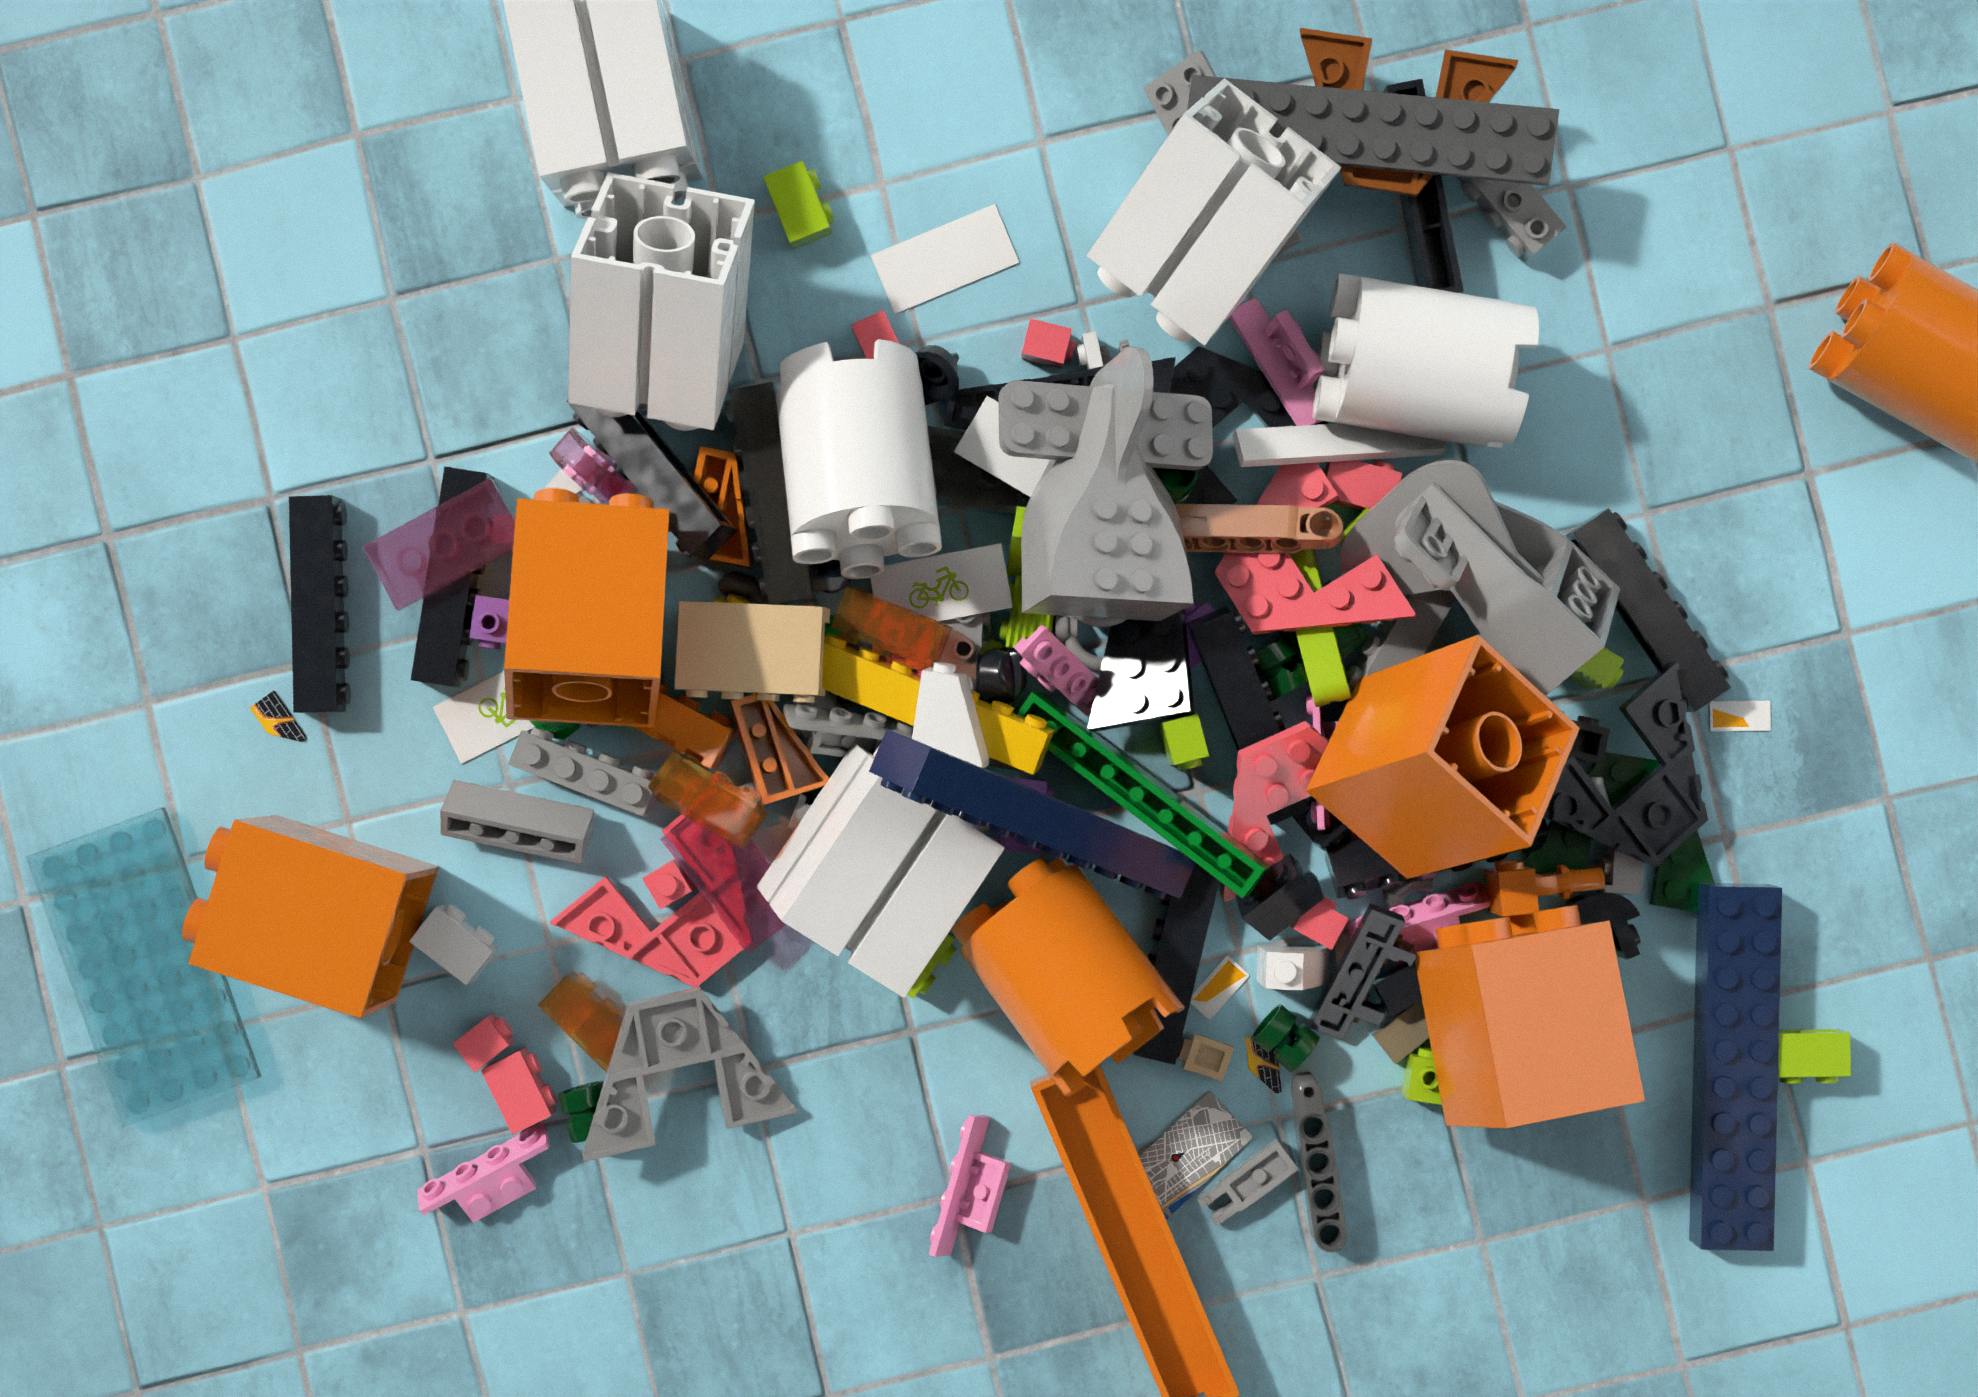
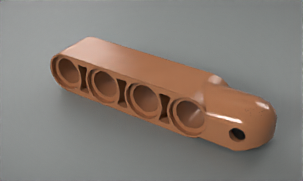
(1258, 528)

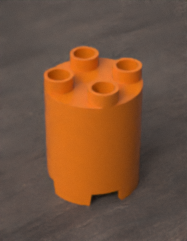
(1910, 348)
(1065, 972)

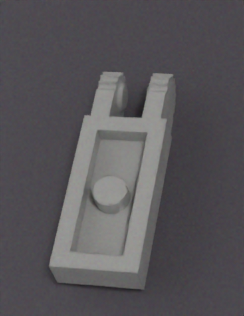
(1250, 1180)

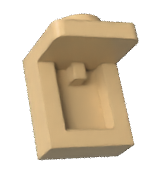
(1205, 1056)

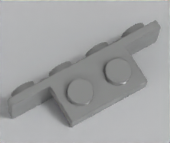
(838, 729)

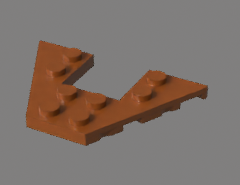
(1343, 62)

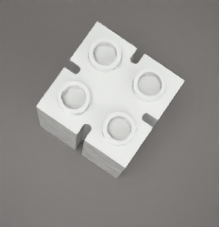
(602, 95)
(1210, 213)
(659, 301)
(877, 874)

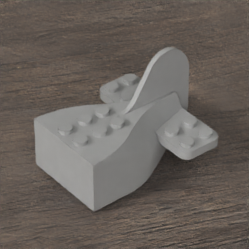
(1100, 521)
(1511, 573)

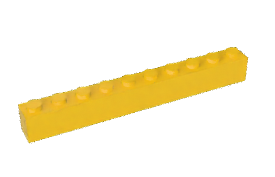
(895, 692)

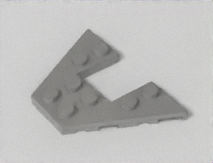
(667, 1035)

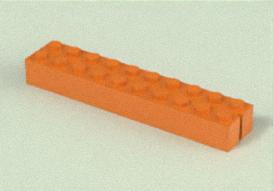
(1134, 1238)

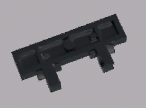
(1346, 993)

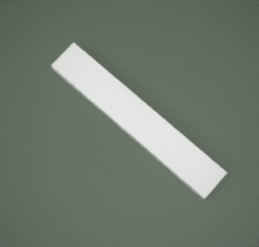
(1326, 444)

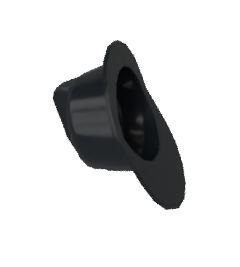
(938, 373)
(999, 673)

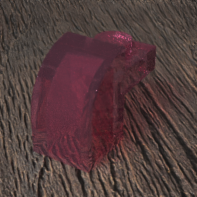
(588, 467)

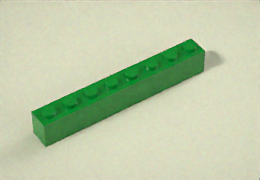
(1147, 798)

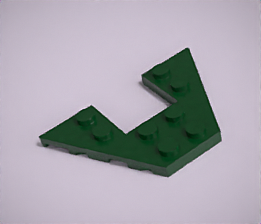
(1675, 878)

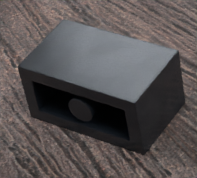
(1280, 897)

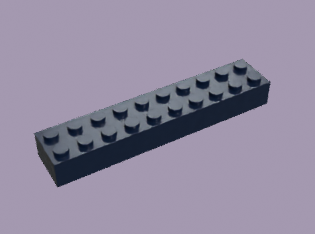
(1032, 815)
(1735, 1066)

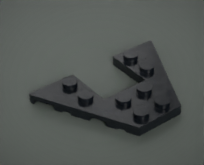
(1225, 387)
(1664, 804)

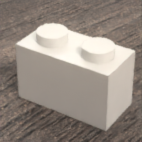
(455, 943)

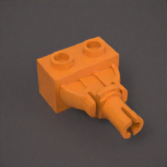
(1516, 887)

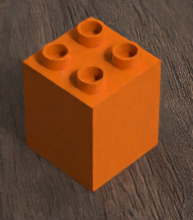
(586, 610)
(1444, 759)
(309, 913)
(1527, 1020)

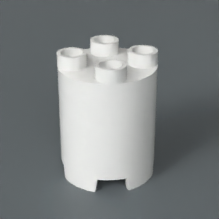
(1424, 362)
(856, 458)

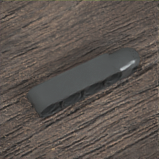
(1304, 1107)

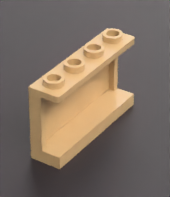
(750, 650)

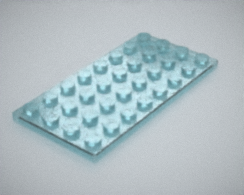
(153, 1019)

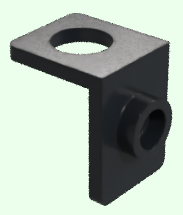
(1324, 837)

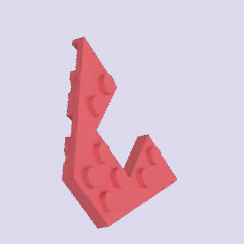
(1275, 594)
(1269, 779)
(685, 946)

